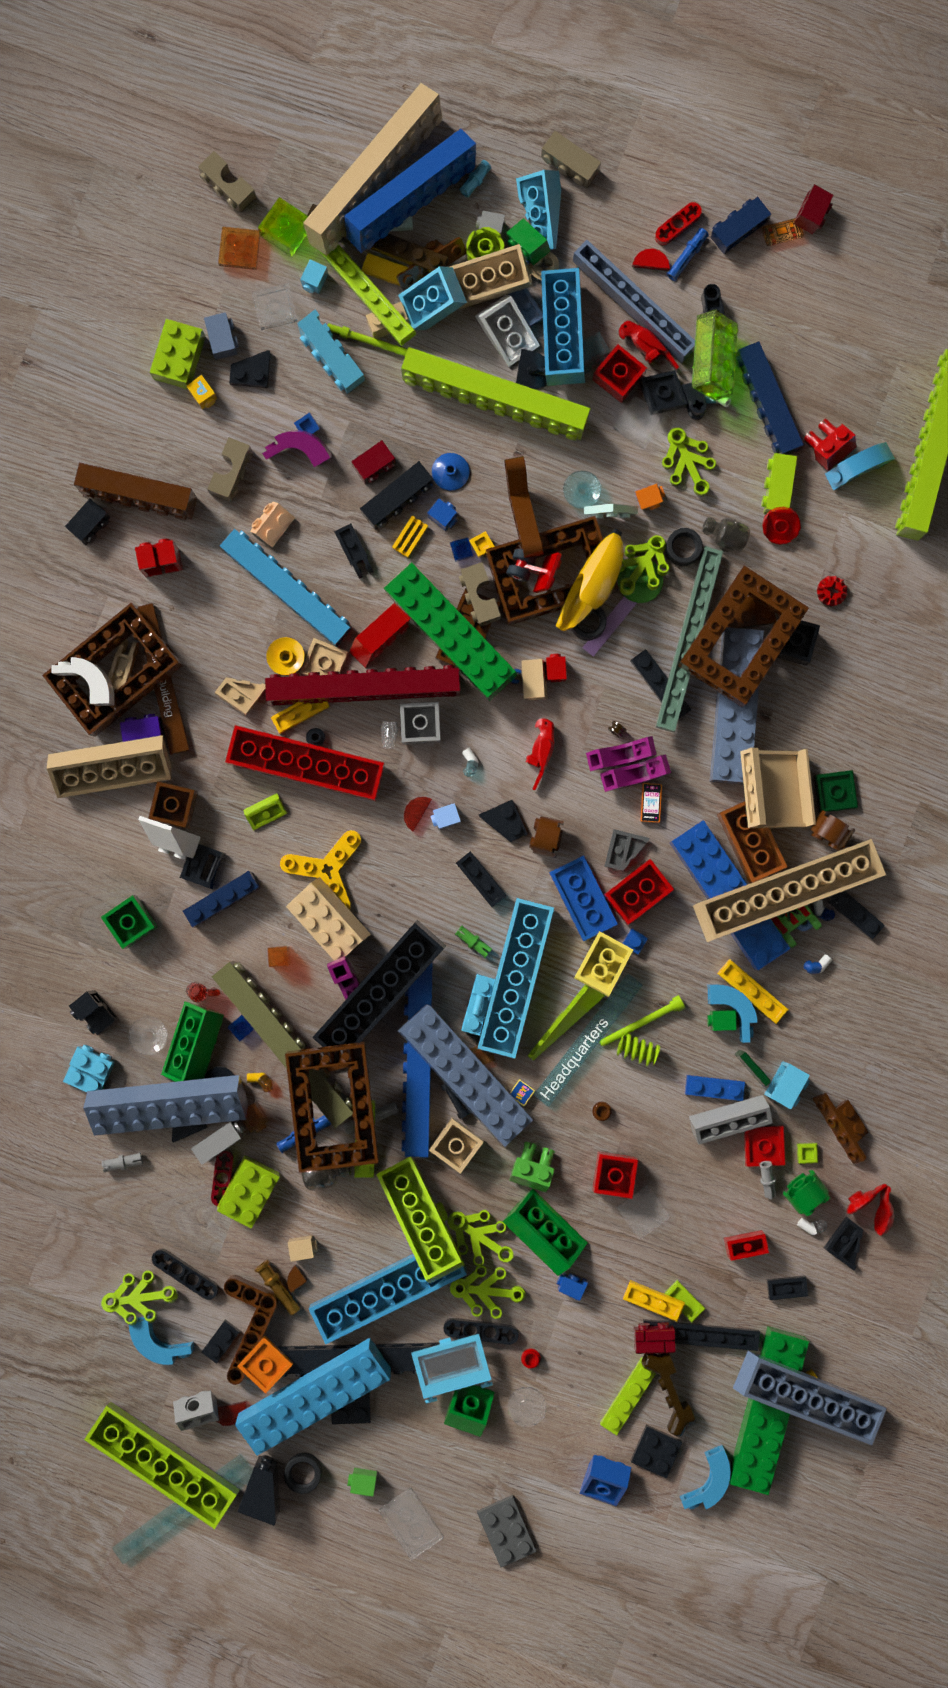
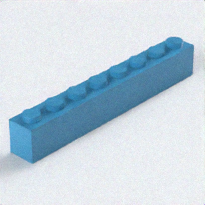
(288, 590)

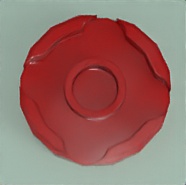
(781, 525)

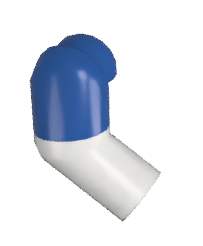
(817, 967)

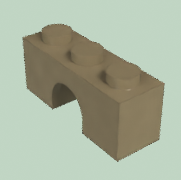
(238, 194)
(226, 485)
(484, 610)

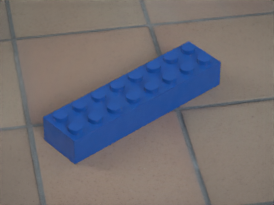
(410, 191)
(717, 875)

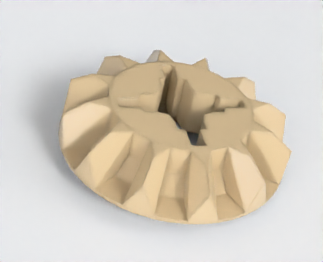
(550, 260)

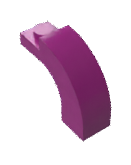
(302, 440)
(621, 754)
(635, 773)
(343, 975)

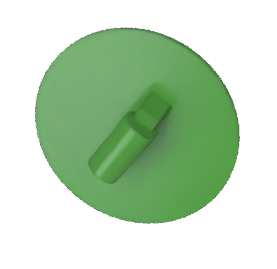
(641, 593)

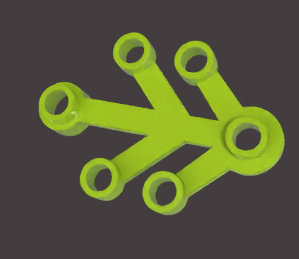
(687, 458)
(643, 563)
(477, 1235)
(484, 1290)
(135, 1298)

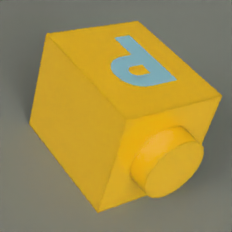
(202, 392)

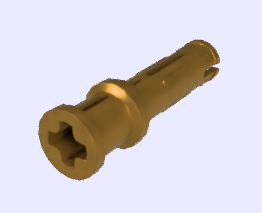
(272, 1280)

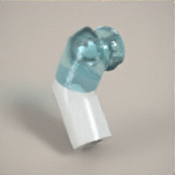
(472, 763)

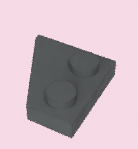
(623, 849)

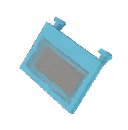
(451, 1366)

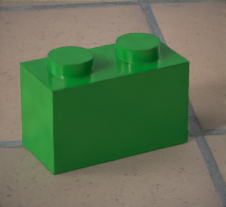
(531, 241)

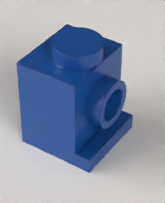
(571, 1285)

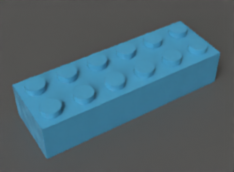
(563, 327)

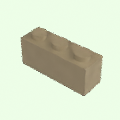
(570, 159)

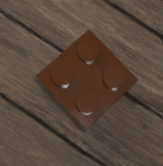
(173, 805)

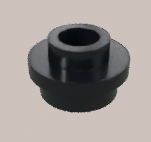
(311, 732)

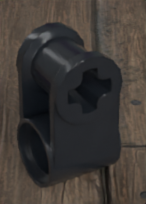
(711, 304)
(694, 399)

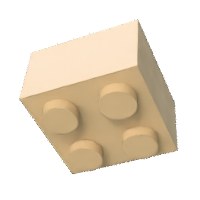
(456, 1145)

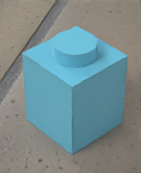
(314, 277)

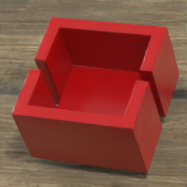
(152, 557)

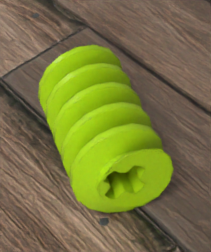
(639, 1050)

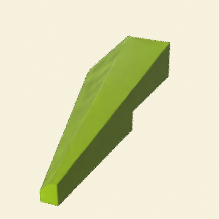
(575, 1010)

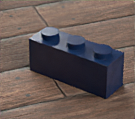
(740, 224)

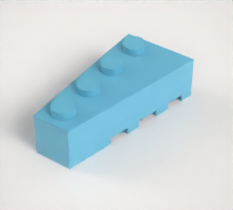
(330, 353)

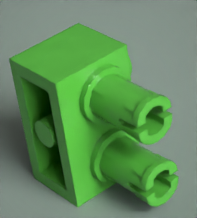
(530, 1173)

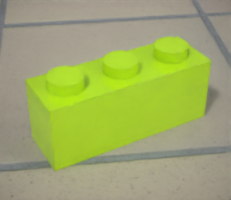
(780, 481)

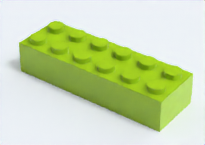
(420, 1220)

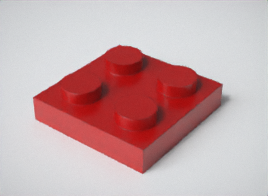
(764, 1144)

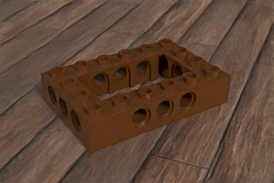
(553, 540)
(94, 649)
(716, 676)
(309, 1155)

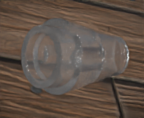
(389, 733)

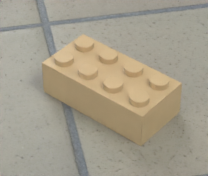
(328, 919)

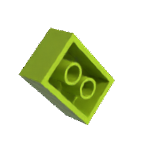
(177, 353)
(248, 1191)

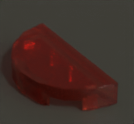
(415, 810)
(229, 1413)

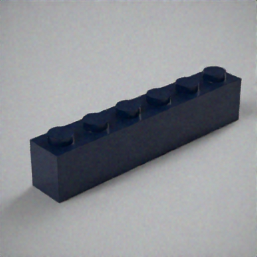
(769, 399)

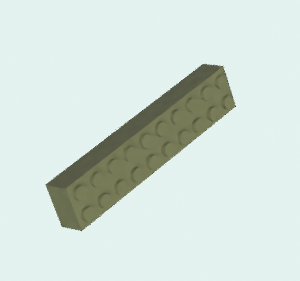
(280, 1038)

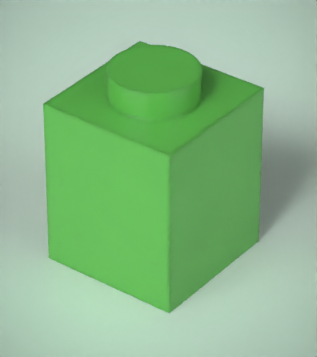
(362, 1481)

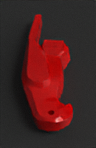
(645, 342)
(542, 748)

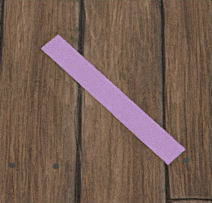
(613, 621)

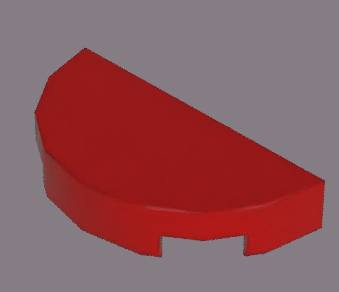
(651, 259)

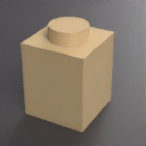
(302, 1248)

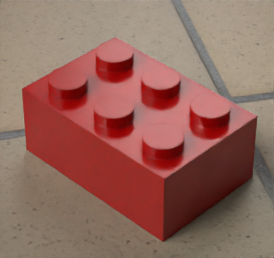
(638, 892)

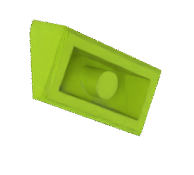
(265, 811)

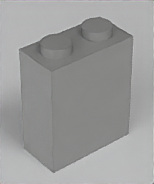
(219, 1141)

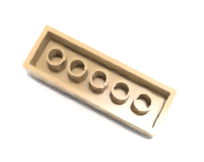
(109, 766)

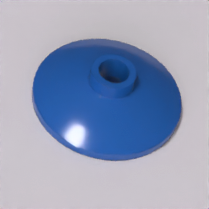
(453, 480)

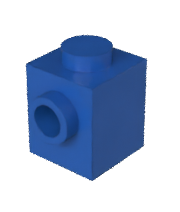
(443, 514)

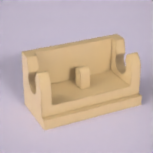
(534, 679)

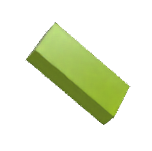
(692, 1307)

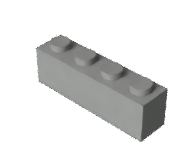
(730, 1119)

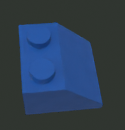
(605, 1480)

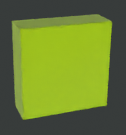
(807, 1153)

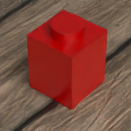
(556, 668)

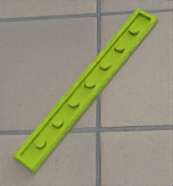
(370, 295)

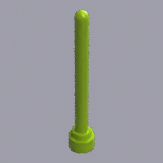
(675, 1005)

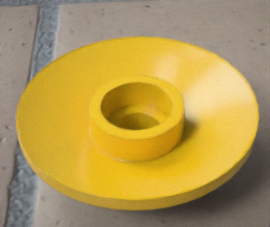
(281, 647)

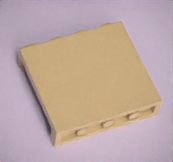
(777, 788)

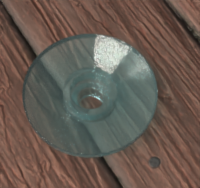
(583, 480)

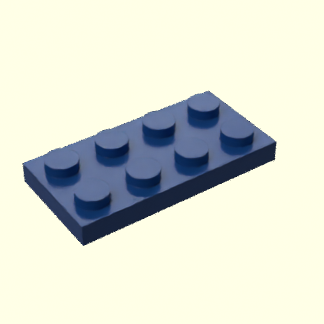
(583, 898)

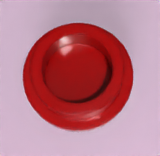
(530, 1358)

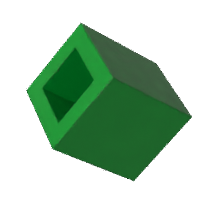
(722, 1020)

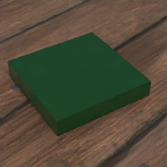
(836, 791)
(752, 1067)

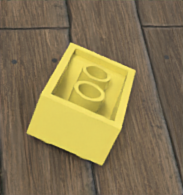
(603, 964)

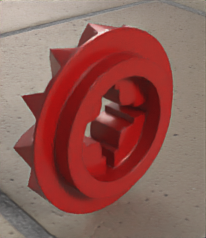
(824, 595)

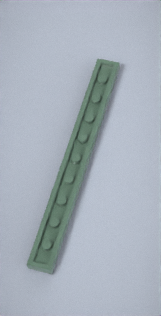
(691, 627)

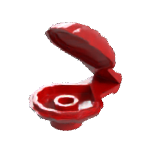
(885, 1213)

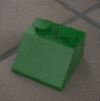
(469, 1409)

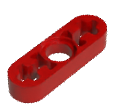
(678, 216)

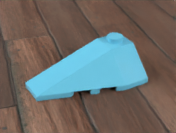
(541, 198)

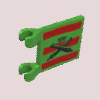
(791, 920)

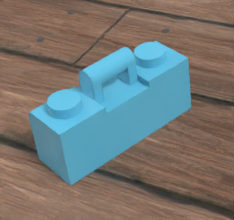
(478, 1004)

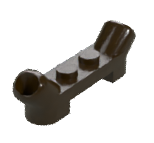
(682, 1412)

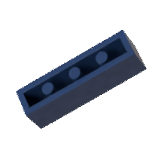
(221, 899)

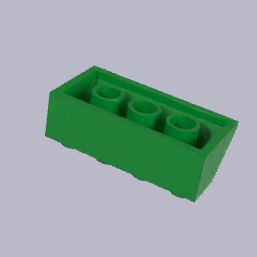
(192, 1043)
(545, 1232)

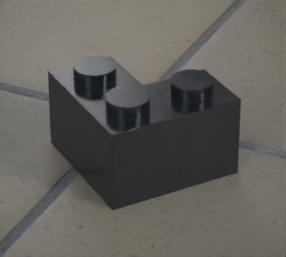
(94, 1011)

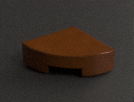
(295, 1278)

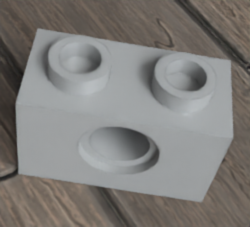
(206, 1413)

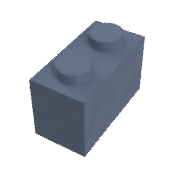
(220, 335)

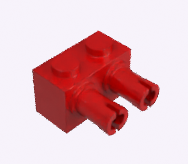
(834, 447)

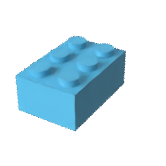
(432, 298)

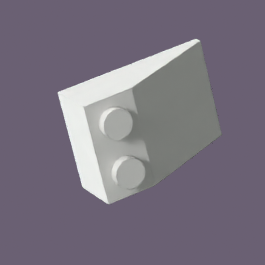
(507, 329)
(170, 838)

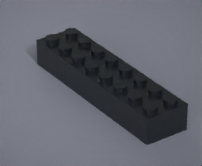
(381, 987)

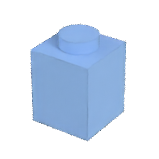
(445, 816)

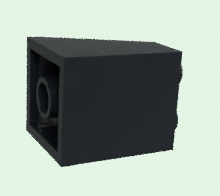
(262, 1492)

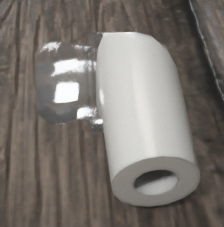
(814, 1227)

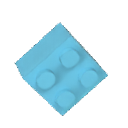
(787, 1085)

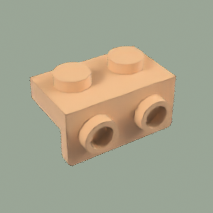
(272, 523)

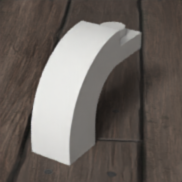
(99, 683)

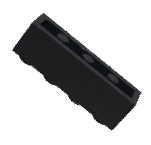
(397, 495)

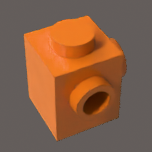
(650, 496)

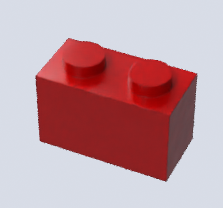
(746, 1245)

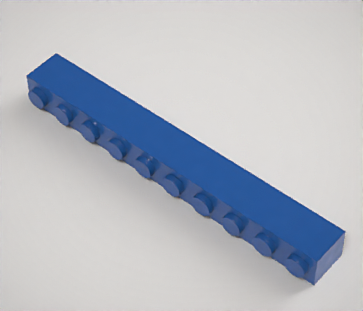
(418, 1076)

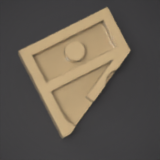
(240, 694)

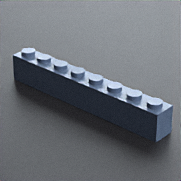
(634, 300)

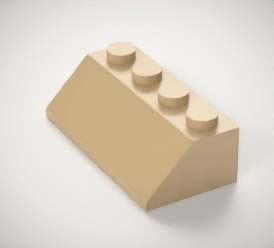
(493, 275)

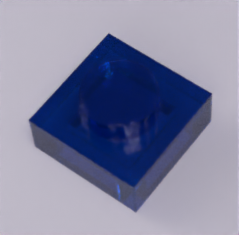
(461, 549)
(240, 1028)

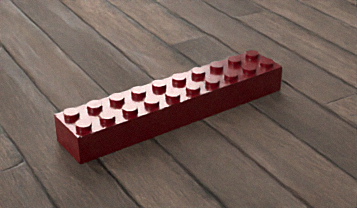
(362, 686)

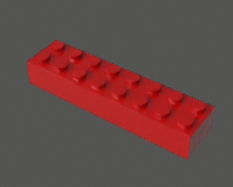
(305, 763)

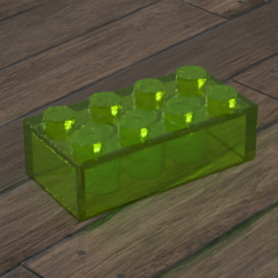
(715, 355)

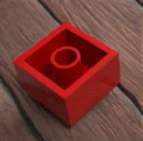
(619, 373)
(615, 1174)

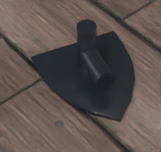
(531, 370)

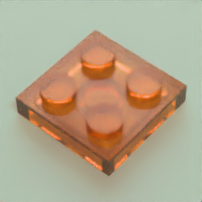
(239, 248)

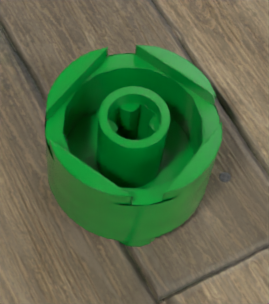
(806, 1193)

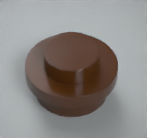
(601, 1111)

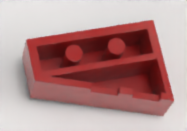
(379, 635)

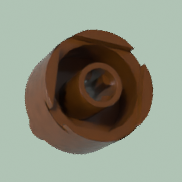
(832, 830)
(547, 836)

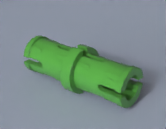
(473, 941)

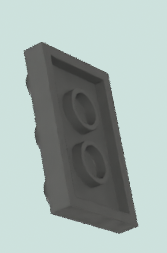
(506, 1531)

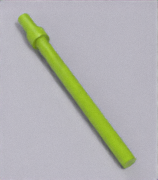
(346, 333)

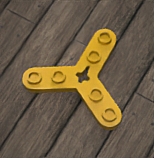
(336, 858)

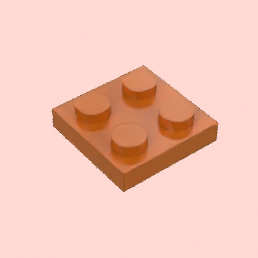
(265, 1364)

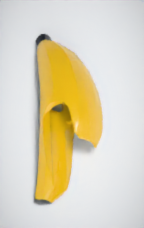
(593, 582)

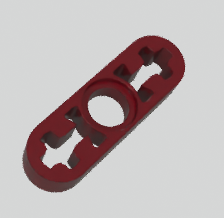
(218, 1162)

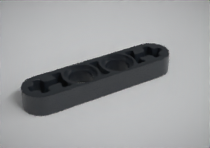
(183, 1276)
(481, 1327)

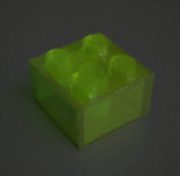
(283, 227)

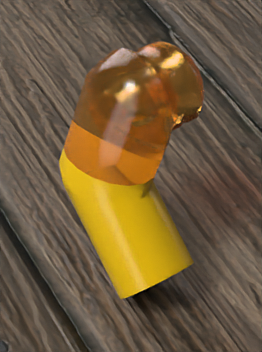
(262, 1079)

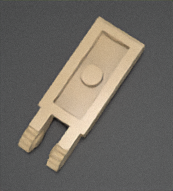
(123, 664)

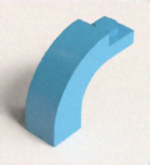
(858, 464)
(739, 1002)
(154, 1349)
(716, 1484)

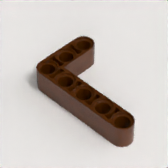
(522, 507)
(253, 1327)

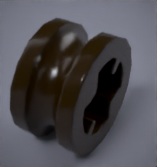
(617, 729)

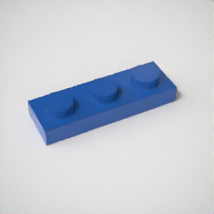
(714, 1087)

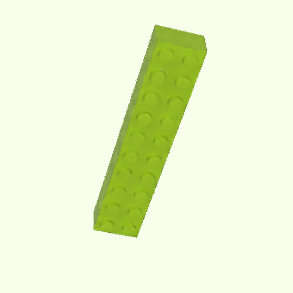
(494, 394)
(929, 461)

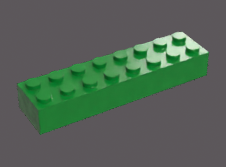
(450, 631)
(763, 1425)

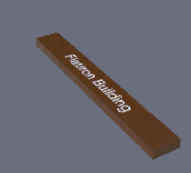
(167, 699)

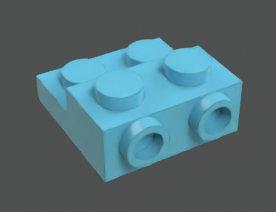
(89, 1069)

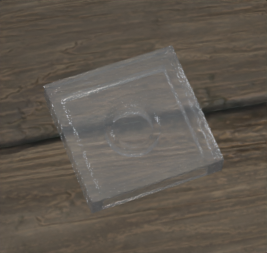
(643, 1212)

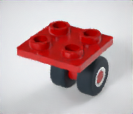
(524, 566)

